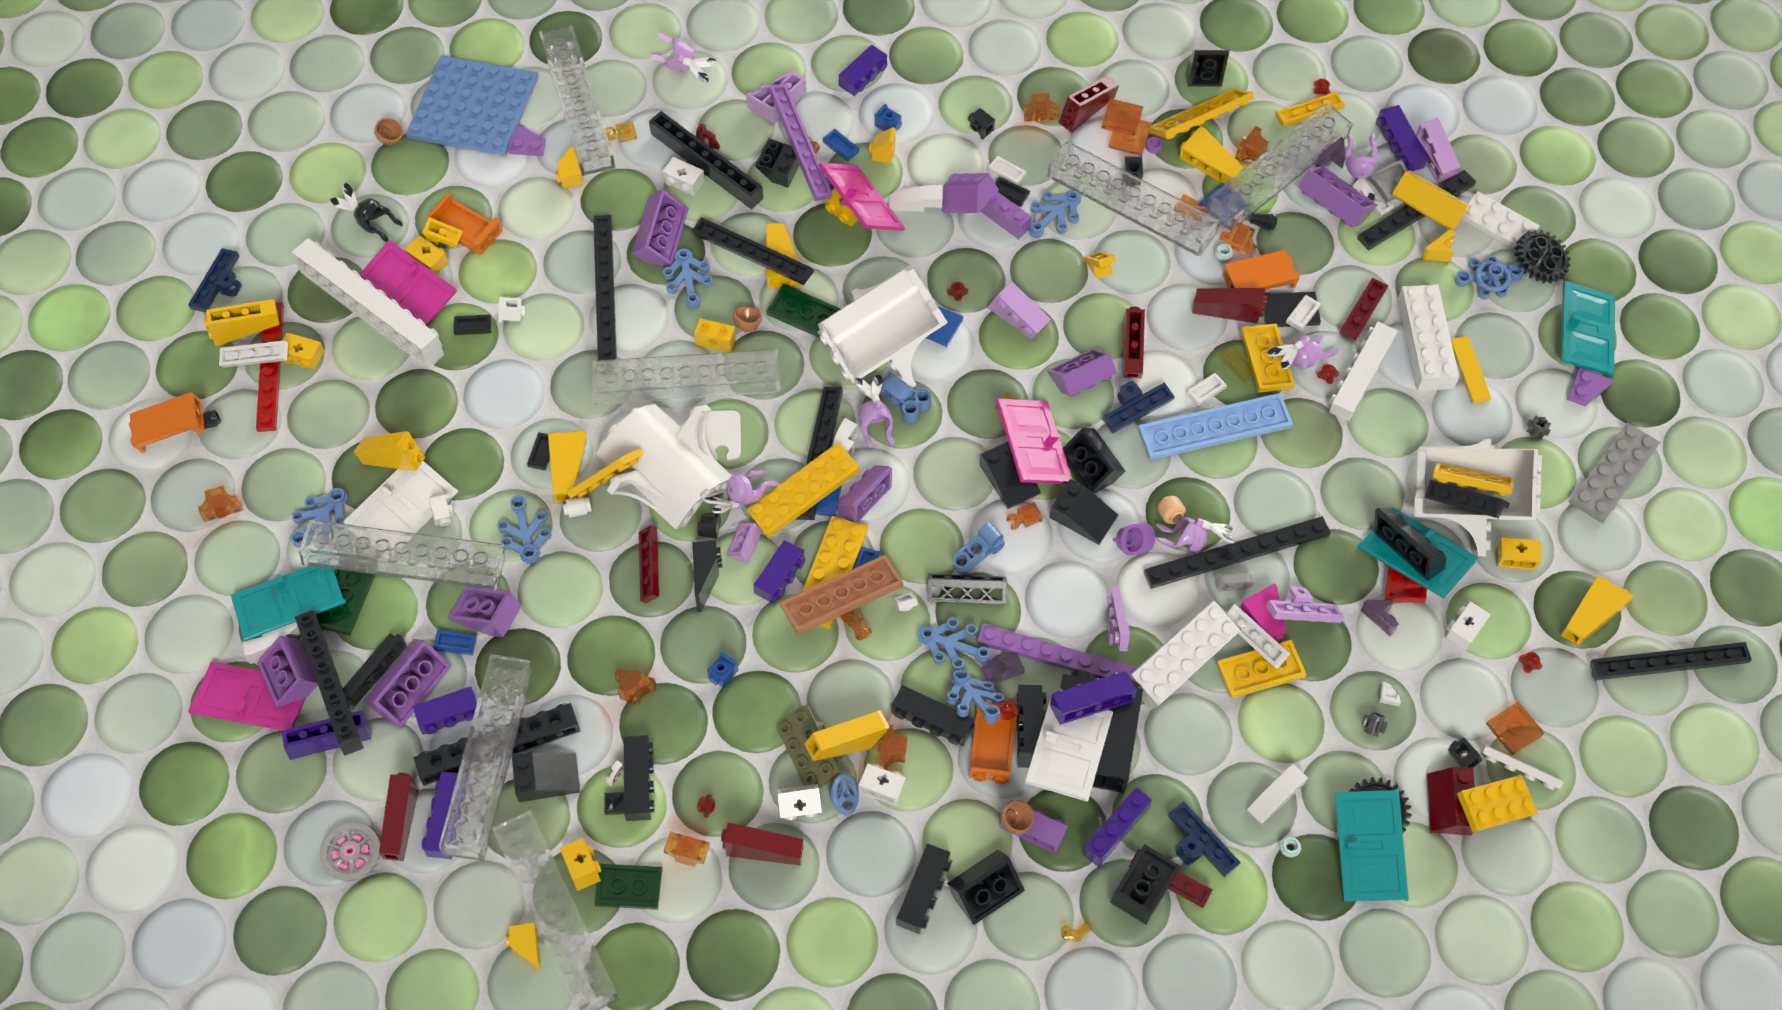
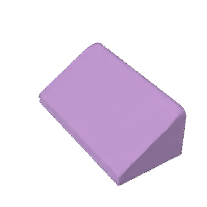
(744, 542)

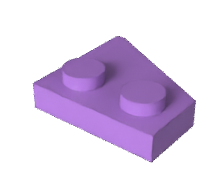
(526, 143)
(1587, 387)

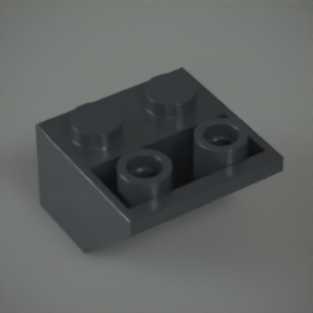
(778, 162)

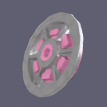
(350, 852)

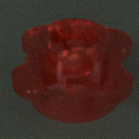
(1321, 87)
(957, 286)
(1330, 369)
(1534, 658)
(1010, 714)
(706, 805)

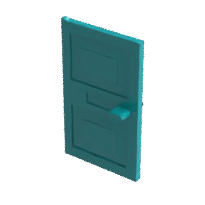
(1588, 328)
(1457, 562)
(282, 598)
(1371, 846)

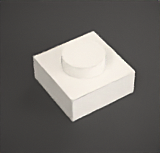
(905, 602)

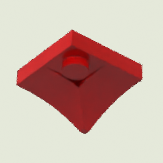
(1403, 589)

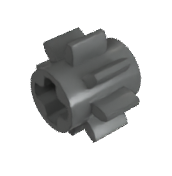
(1538, 427)
(1374, 724)

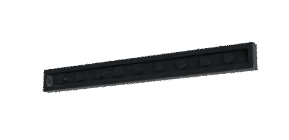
(605, 288)
(1236, 552)

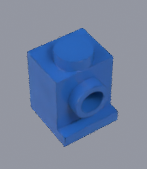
(887, 118)
(722, 677)

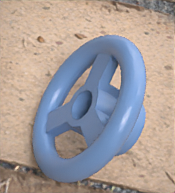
(1493, 274)
(841, 794)

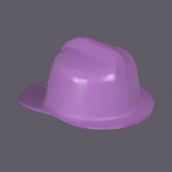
(1135, 539)

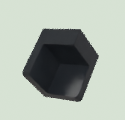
(709, 526)

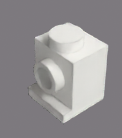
(510, 309)
(441, 510)

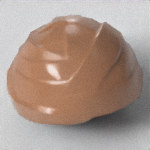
(388, 131)
(747, 318)
(1017, 817)

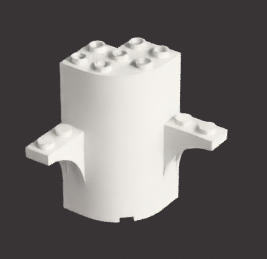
(882, 326)
(1484, 457)
(675, 465)

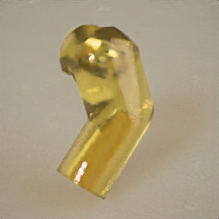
(1076, 935)

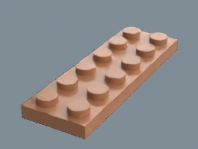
(841, 594)

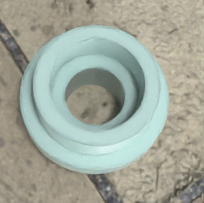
(1224, 248)
(1294, 843)

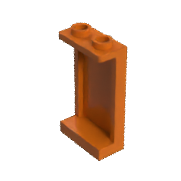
(477, 230)
(1262, 272)
(166, 420)
(992, 749)

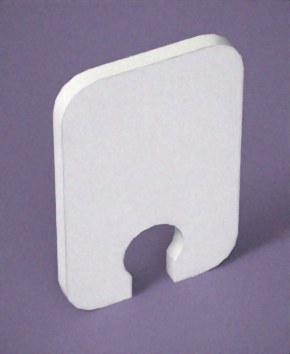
(724, 430)

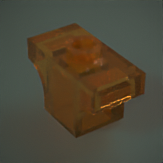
(1041, 109)
(1252, 146)
(1240, 238)
(218, 504)
(633, 685)
(892, 748)
(686, 849)

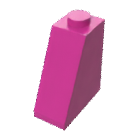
(1256, 608)

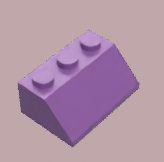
(967, 192)
(1082, 371)
(865, 493)
(287, 671)

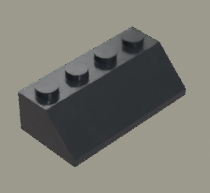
(1408, 543)

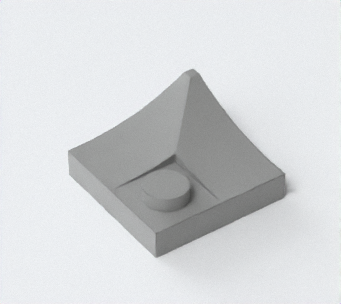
(1387, 179)

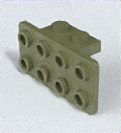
(795, 732)

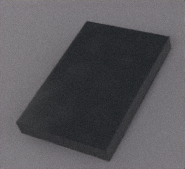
(1281, 305)

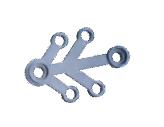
(1055, 210)
(687, 274)
(1464, 275)
(321, 514)
(525, 532)
(951, 643)
(961, 679)

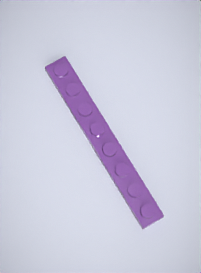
(800, 142)
(1049, 652)

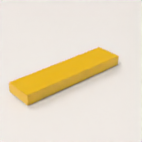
(1302, 111)
(1470, 370)

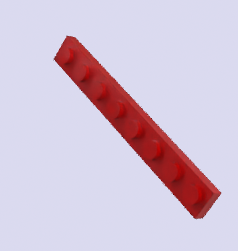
(269, 380)

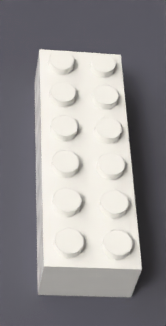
(1428, 338)
(1183, 654)

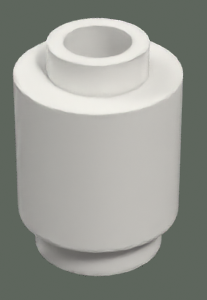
(577, 506)

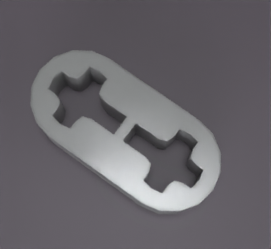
(1234, 582)

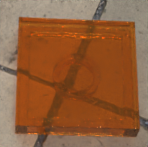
(1119, 107)
(1130, 135)
(1515, 728)

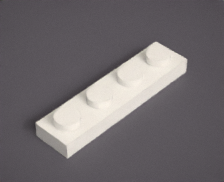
(253, 354)
(1258, 637)
(1529, 771)

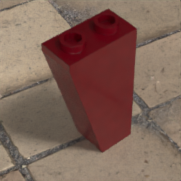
(1087, 102)
(1231, 303)
(1133, 342)
(398, 816)
(761, 845)

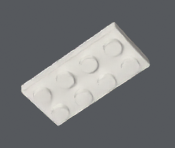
(1497, 220)

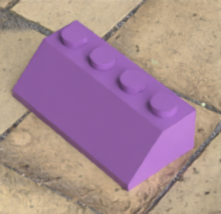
(1337, 196)
(660, 229)
(407, 682)

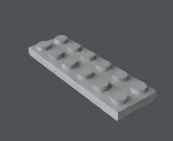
(1614, 472)

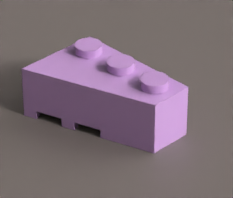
(762, 102)
(1441, 157)
(1019, 311)

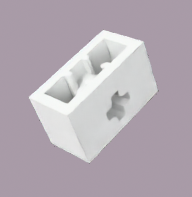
(683, 176)
(1462, 634)
(888, 792)
(809, 796)

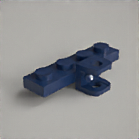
(218, 279)
(1136, 405)
(1201, 841)

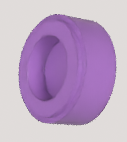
(1154, 145)

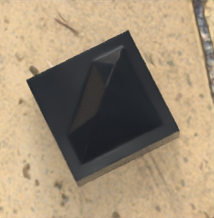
(614, 803)

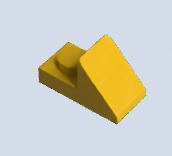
(441, 232)
(1440, 248)
(1100, 263)

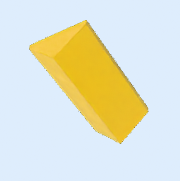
(1430, 200)

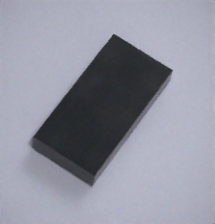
(1012, 192)
(472, 324)
(540, 453)

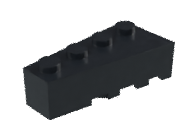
(1029, 721)

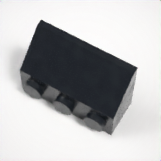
(1092, 460)
(986, 886)

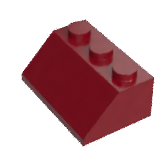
(1444, 806)

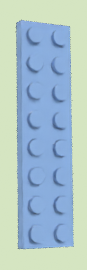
(1215, 426)

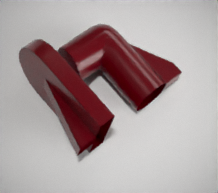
(702, 133)

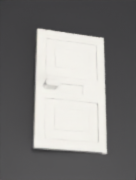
(402, 501)
(1069, 754)

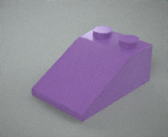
(486, 610)

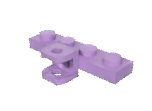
(1302, 609)
(1118, 627)

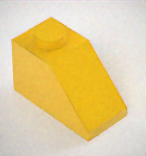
(883, 146)
(569, 170)
(524, 943)

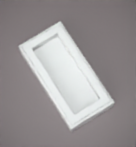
(1007, 170)
(1303, 313)
(1206, 389)

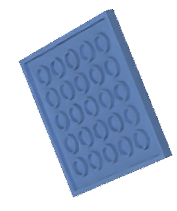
(472, 105)

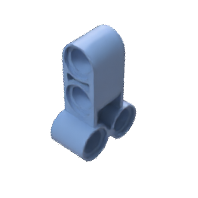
(906, 398)
(988, 540)

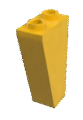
(1209, 156)
(779, 240)
(240, 320)
(390, 451)
(566, 461)
(1596, 609)
(847, 737)

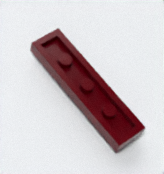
(1364, 309)
(648, 564)
(1187, 887)

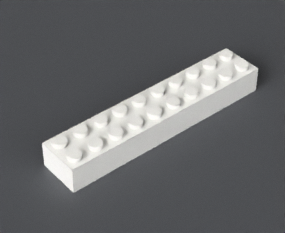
(369, 303)

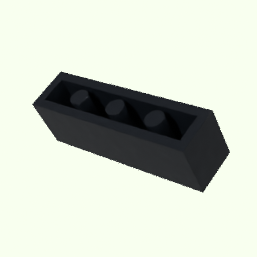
(932, 715)
(638, 778)
(923, 888)

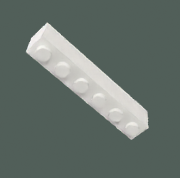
(1363, 371)

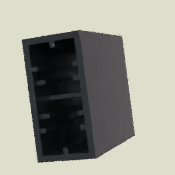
(1119, 743)

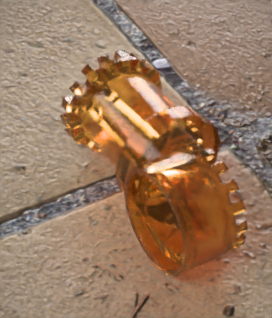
(857, 625)

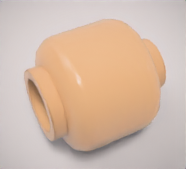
(1171, 509)

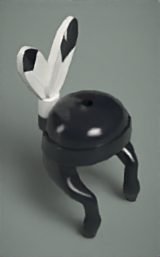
(364, 211)

